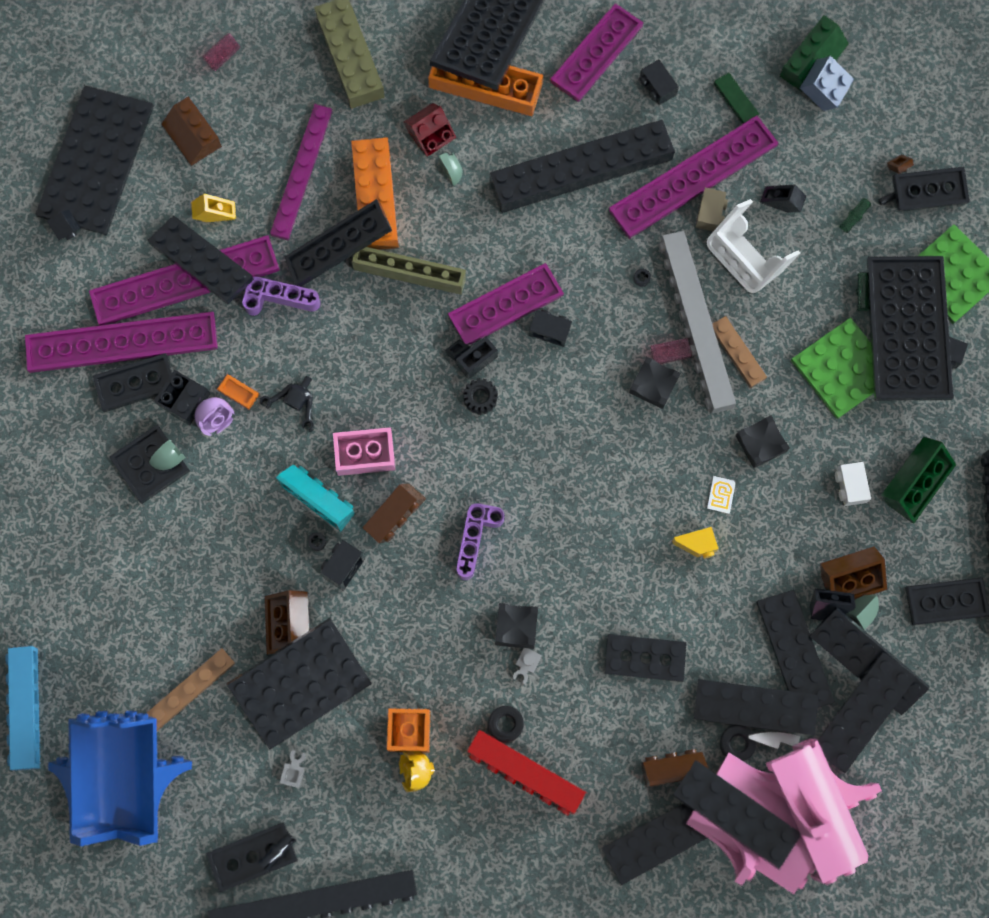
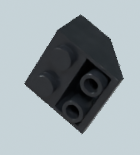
(181, 397)

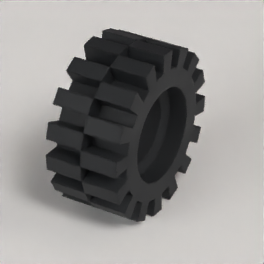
(480, 385)

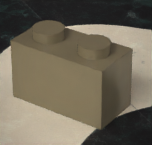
(711, 209)

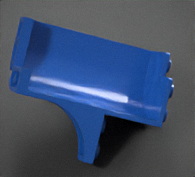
(114, 777)

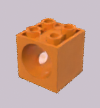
(408, 730)

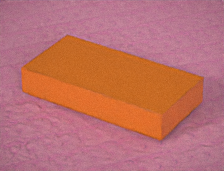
(238, 391)

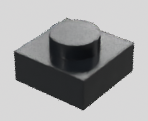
(456, 349)

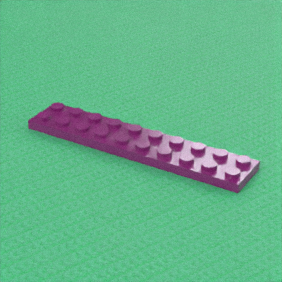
(692, 177)
(173, 284)
(121, 342)

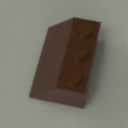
(190, 131)
(856, 573)
(285, 618)
(671, 768)

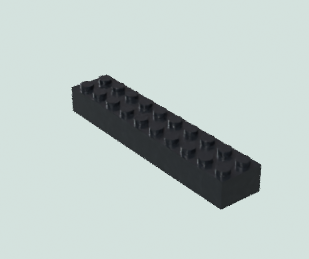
(581, 166)

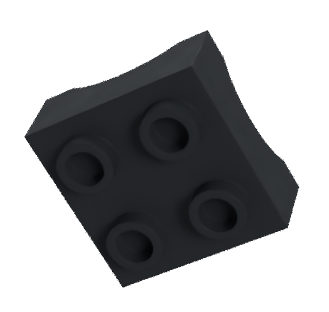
(654, 383)
(762, 441)
(516, 626)

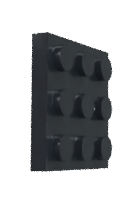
(136, 470)

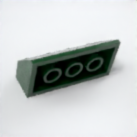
(823, 41)
(919, 479)

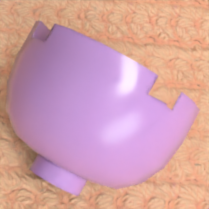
(213, 415)

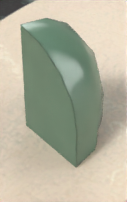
(451, 167)
(166, 457)
(865, 610)

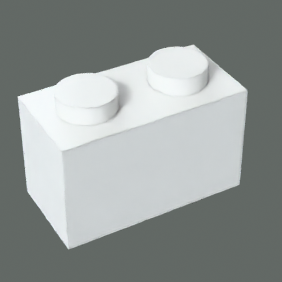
(853, 484)

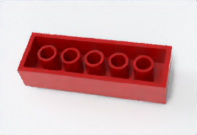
(525, 772)

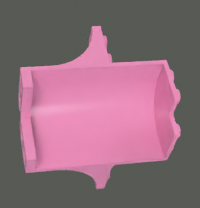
(765, 791)
(821, 811)

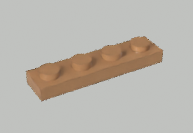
(738, 352)

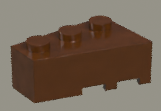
(394, 513)

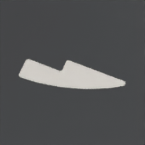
(774, 738)

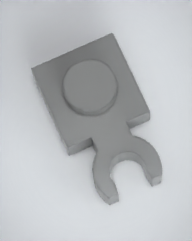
(527, 662)
(293, 773)

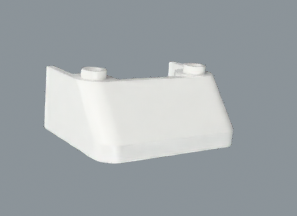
(740, 256)

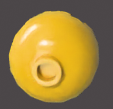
(416, 770)

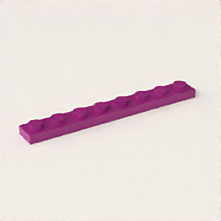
(301, 172)

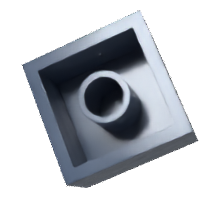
(826, 83)

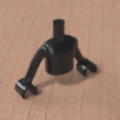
(295, 398)

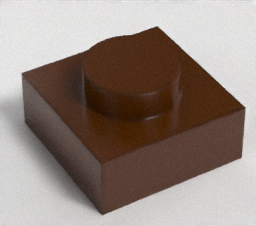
(900, 164)

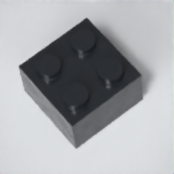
(342, 565)

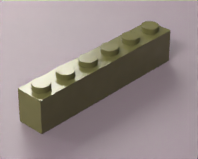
(410, 270)

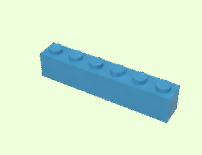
(23, 708)

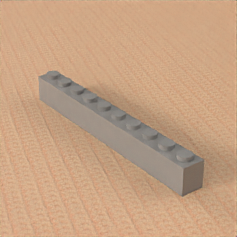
(697, 322)

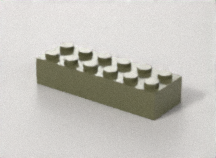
(349, 52)

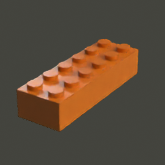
(516, 92)
(375, 182)

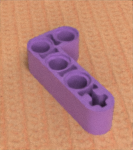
(282, 297)
(474, 542)

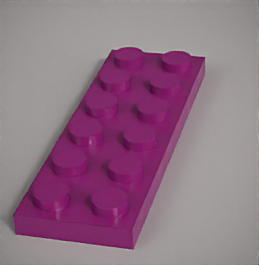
(596, 52)
(505, 304)

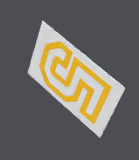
(721, 494)

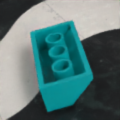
(316, 497)

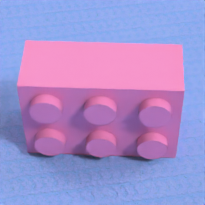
(364, 451)

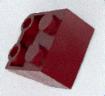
(430, 129)

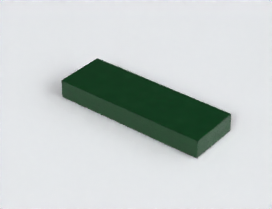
(736, 98)

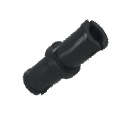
(277, 851)

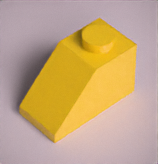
(212, 209)
(698, 543)

